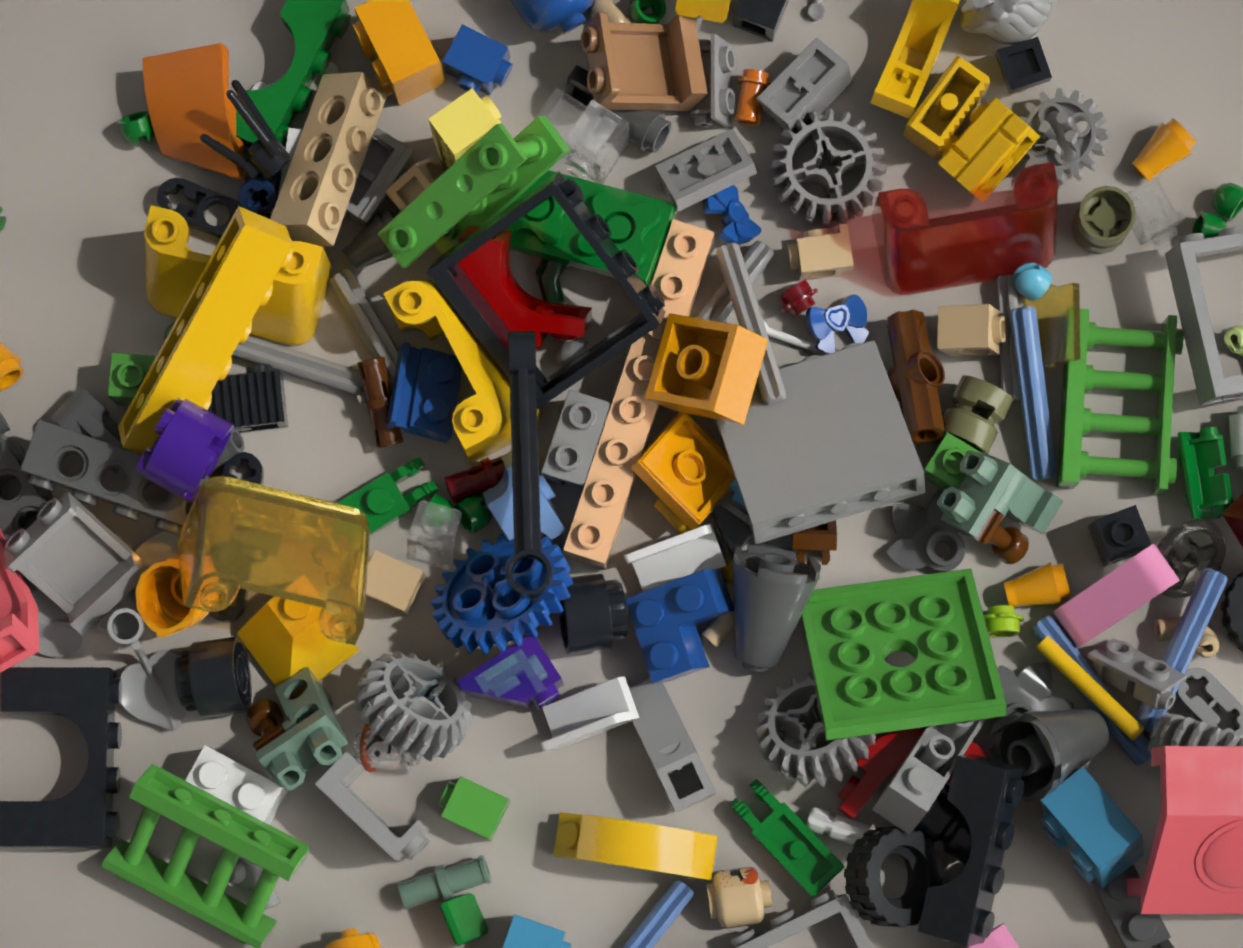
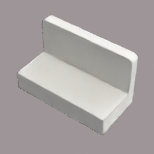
(678, 557)
(589, 713)

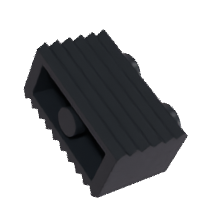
(251, 399)

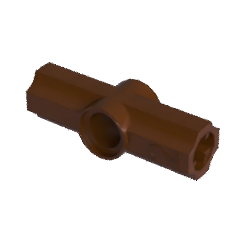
(916, 376)

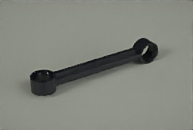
(525, 459)

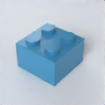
(1091, 828)

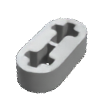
(1217, 694)

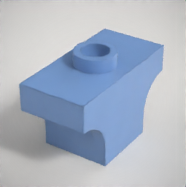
(500, 502)

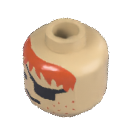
(738, 897)

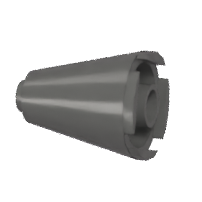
(768, 601)
(1048, 745)

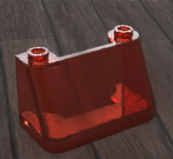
(969, 246)

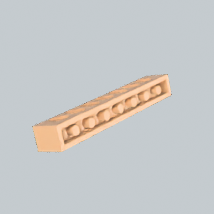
(631, 414)

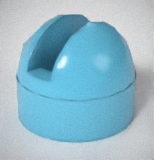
(1032, 280)

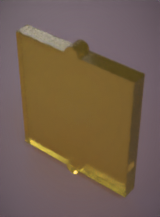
(1058, 324)

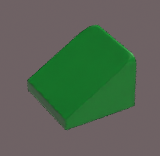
(464, 919)

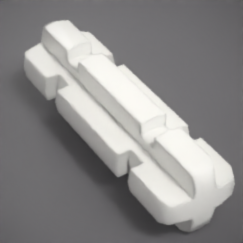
(837, 827)

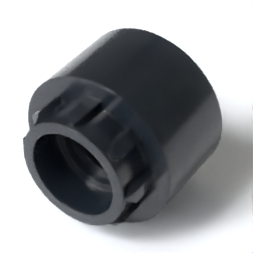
(593, 614)
(214, 677)

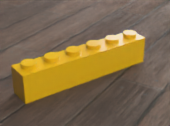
(210, 324)

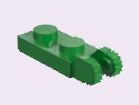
(382, 499)
(790, 842)

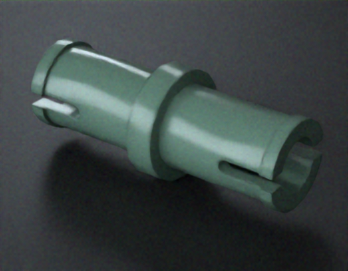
(444, 882)

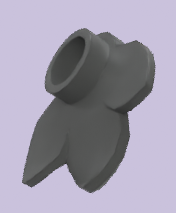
(919, 533)
(1030, 690)

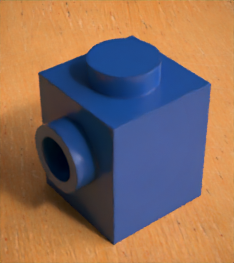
(477, 61)

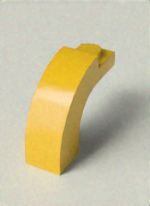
(914, 55)
(635, 845)

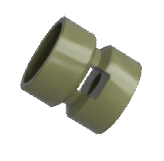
(1103, 219)
(972, 428)

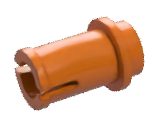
(748, 109)

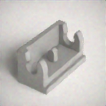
(805, 86)
(380, 169)

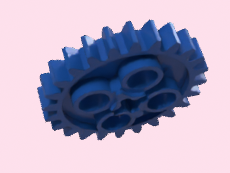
(482, 610)

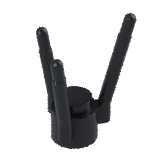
(267, 153)

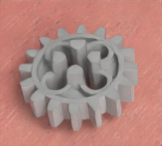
(1069, 114)

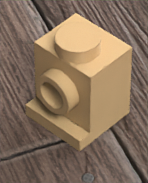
(822, 254)

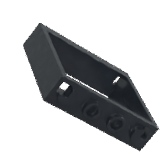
(491, 329)

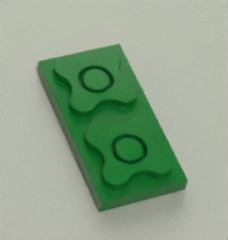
(634, 219)

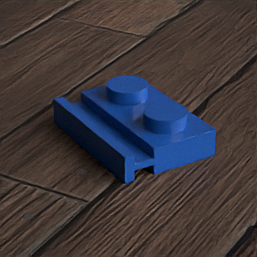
(424, 392)

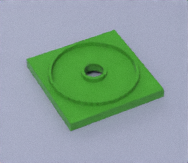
(926, 615)

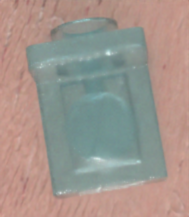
(503, 675)

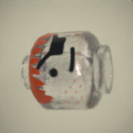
(379, 758)

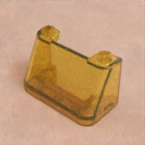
(276, 547)

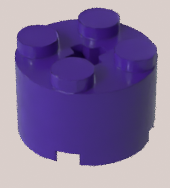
(186, 449)

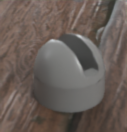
(570, 351)

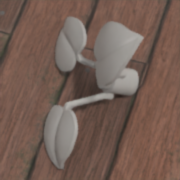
(146, 686)

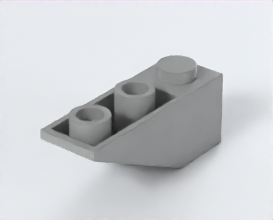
(669, 746)
(924, 773)

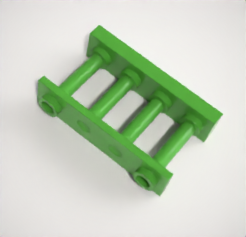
(474, 189)
(1079, 420)
(220, 823)

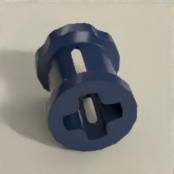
(264, 193)

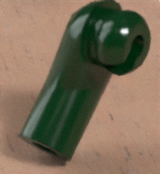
(548, 277)

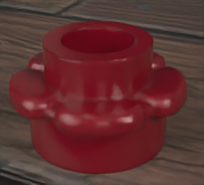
(797, 298)

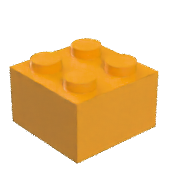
(403, 53)
(706, 368)

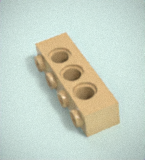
(329, 157)

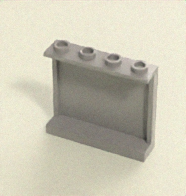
(824, 448)

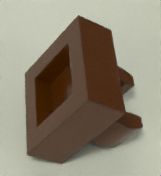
(816, 538)

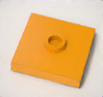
(686, 470)

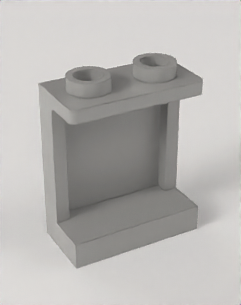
(74, 561)
(336, 785)

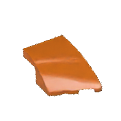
(189, 99)

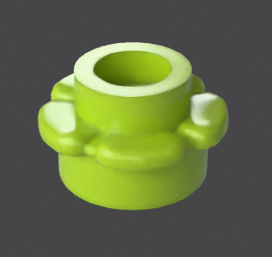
(1002, 621)

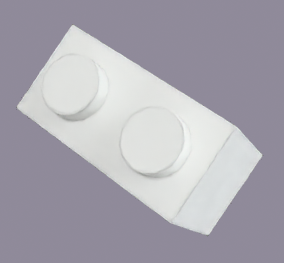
(236, 784)

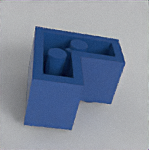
(668, 619)

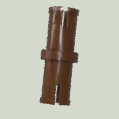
(378, 397)

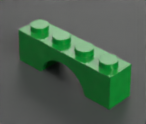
(314, 30)

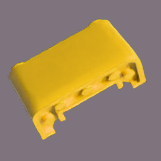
(174, 270)
(484, 418)

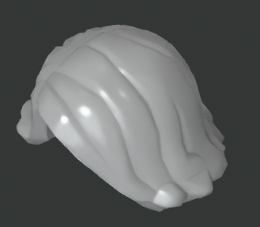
(1004, 19)

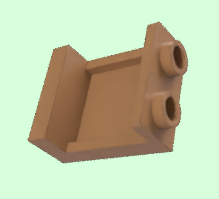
(644, 64)

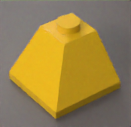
(288, 638)

